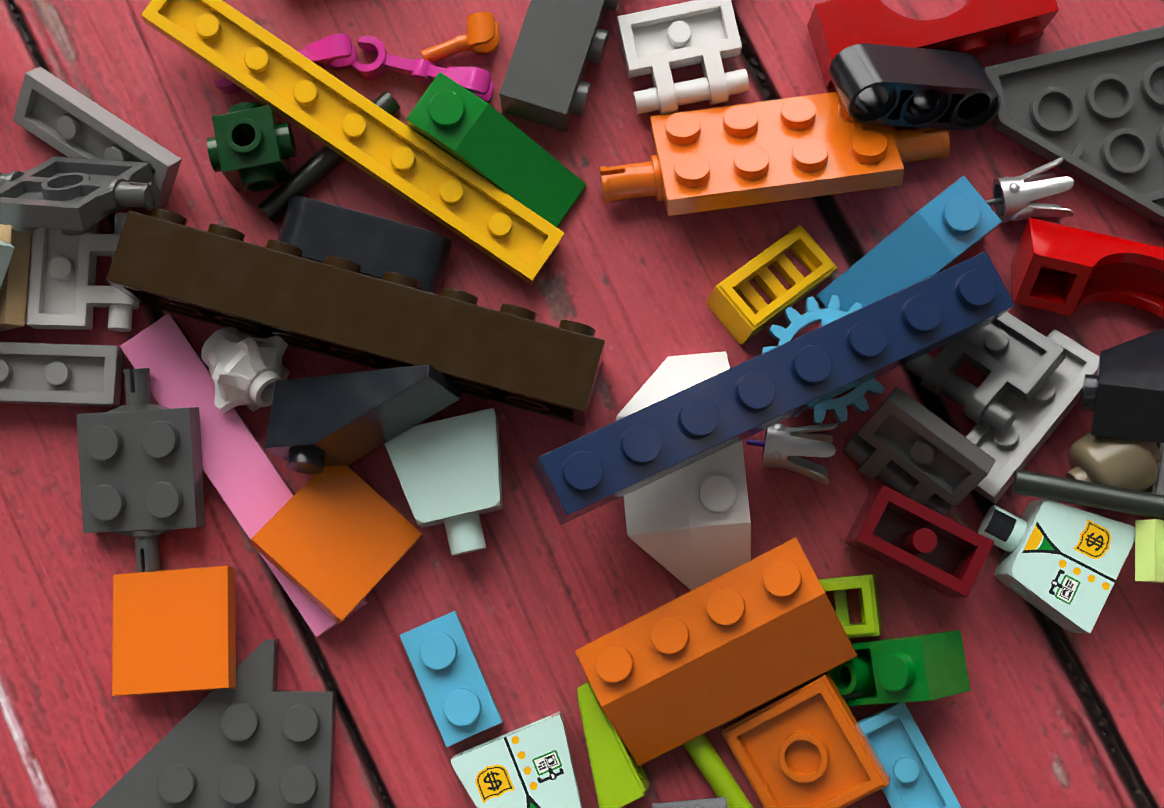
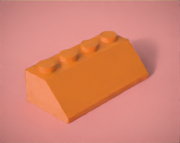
(716, 653)

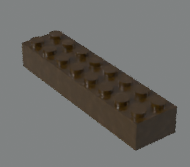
(357, 316)

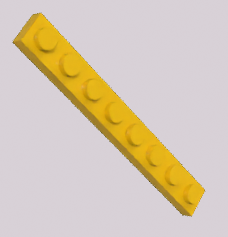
(359, 131)

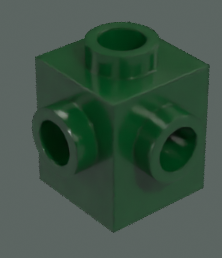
(264, 160)

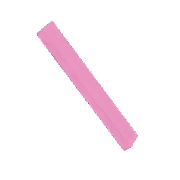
(229, 448)

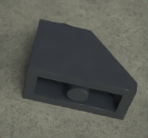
(1128, 390)

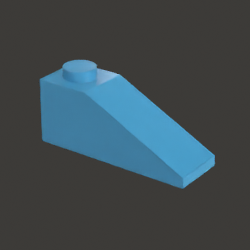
(916, 248)

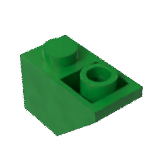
(904, 669)

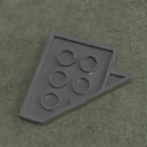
(1097, 111)
(241, 749)

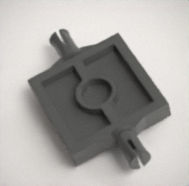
(74, 193)
(141, 470)

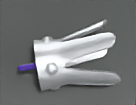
(785, 444)

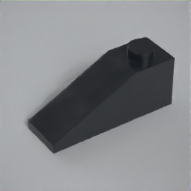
(351, 414)

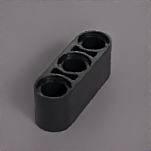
(914, 87)
(366, 239)

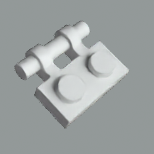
(677, 38)
(64, 279)

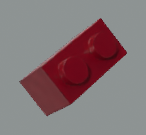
(919, 542)

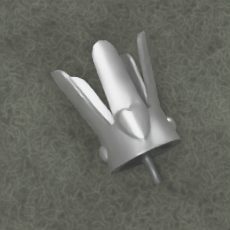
(1014, 193)

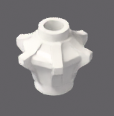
(244, 368)

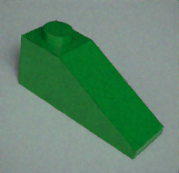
(495, 149)

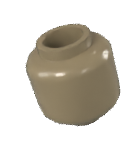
(1114, 461)

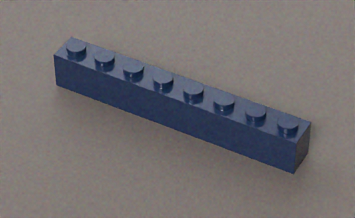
(771, 387)

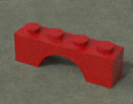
(970, 29)
(1070, 267)

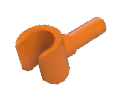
(480, 39)

